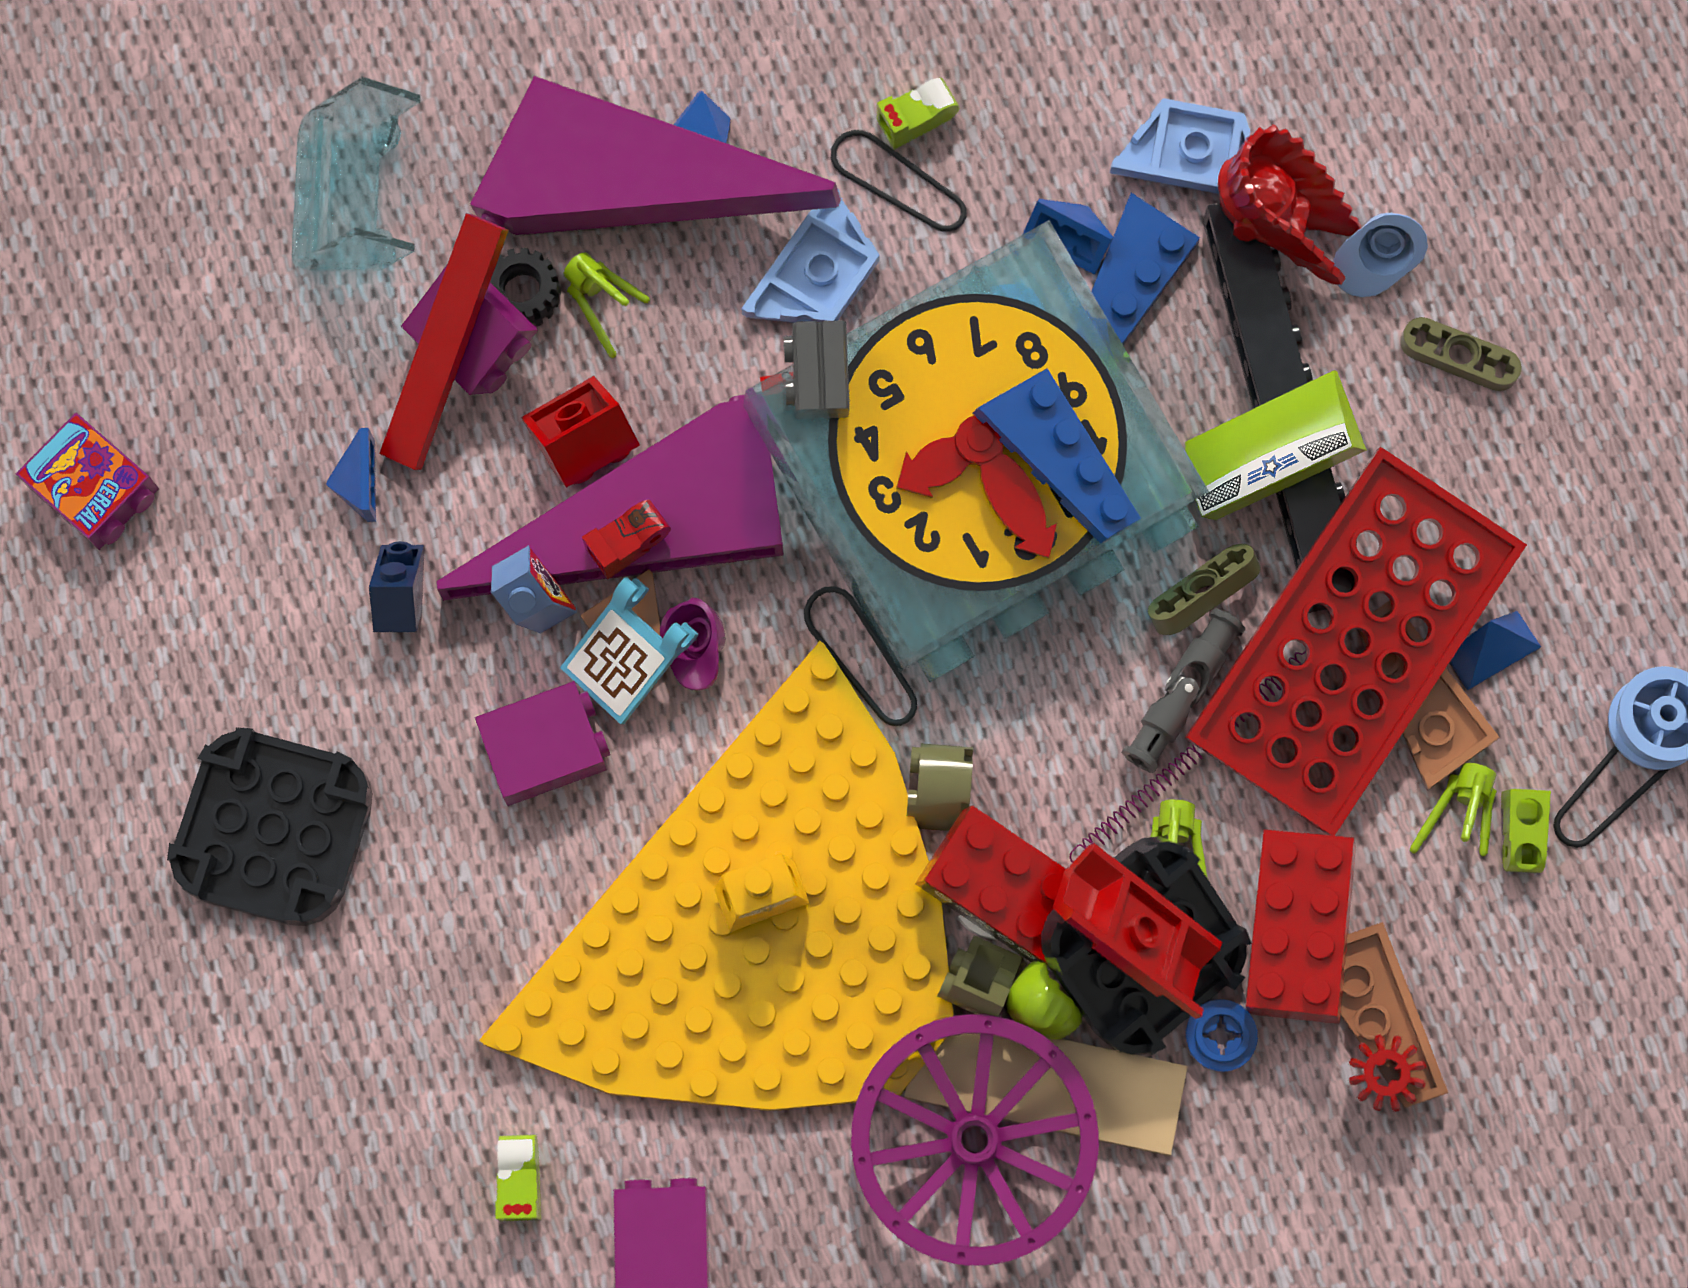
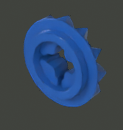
(1235, 1021)

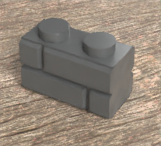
(819, 369)

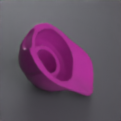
(699, 663)

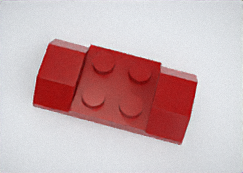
(1135, 927)

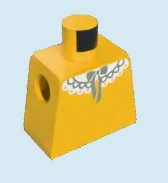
(760, 891)

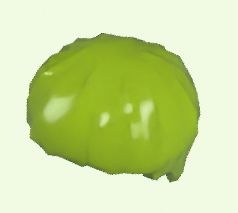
(1040, 1003)

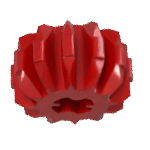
(1379, 1059)

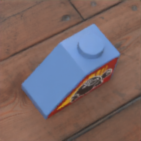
(529, 592)

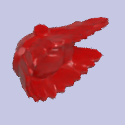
(1277, 191)

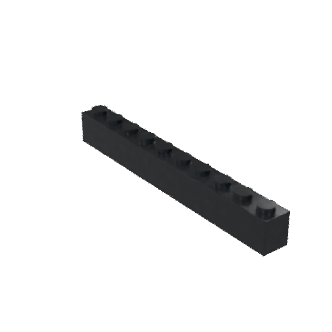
(1272, 367)

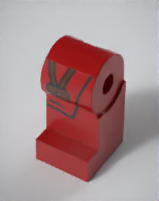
(626, 538)

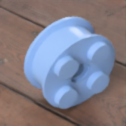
(1637, 722)

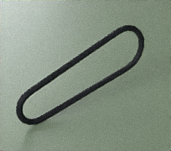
(944, 228)
(834, 589)
(1613, 816)

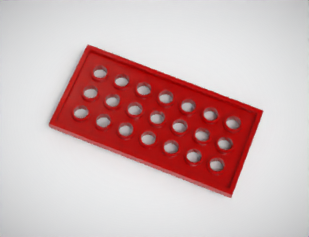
(1423, 661)

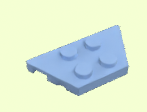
(1183, 145)
(816, 270)

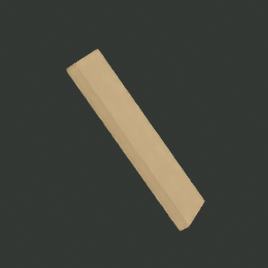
(1132, 1094)

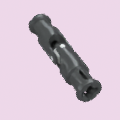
(1169, 714)

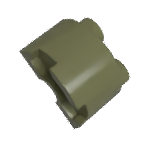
(942, 785)
(980, 977)

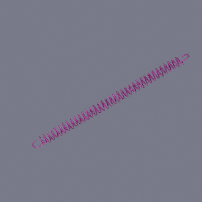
(1170, 771)

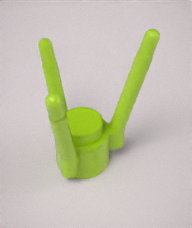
(590, 278)
(1475, 791)
(1177, 823)

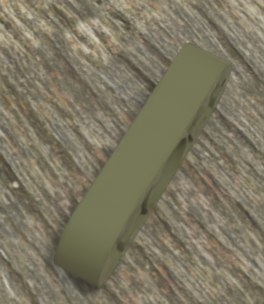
(1477, 346)
(1226, 572)

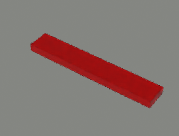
(443, 341)

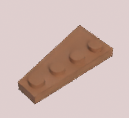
(1447, 724)

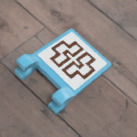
(623, 654)

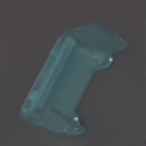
(340, 179)

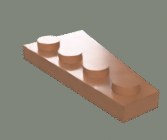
(1381, 1004)

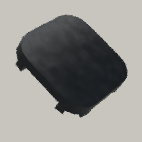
(271, 828)
(1111, 1000)

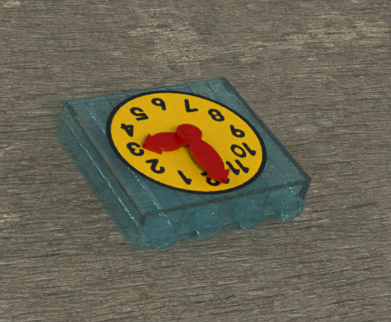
(924, 498)

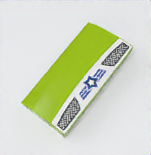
(1275, 446)

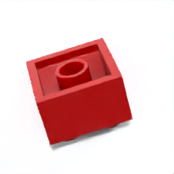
(581, 431)

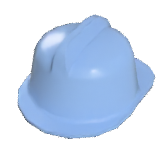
(1380, 254)

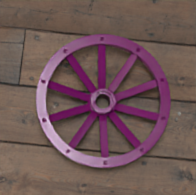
(1076, 1187)

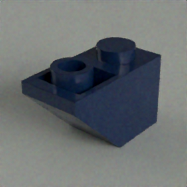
(397, 588)

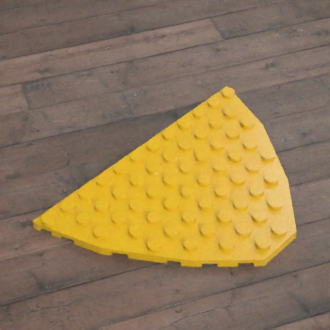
(788, 1009)

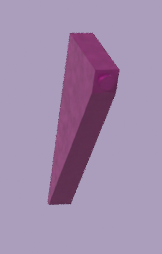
(601, 165)
(705, 481)

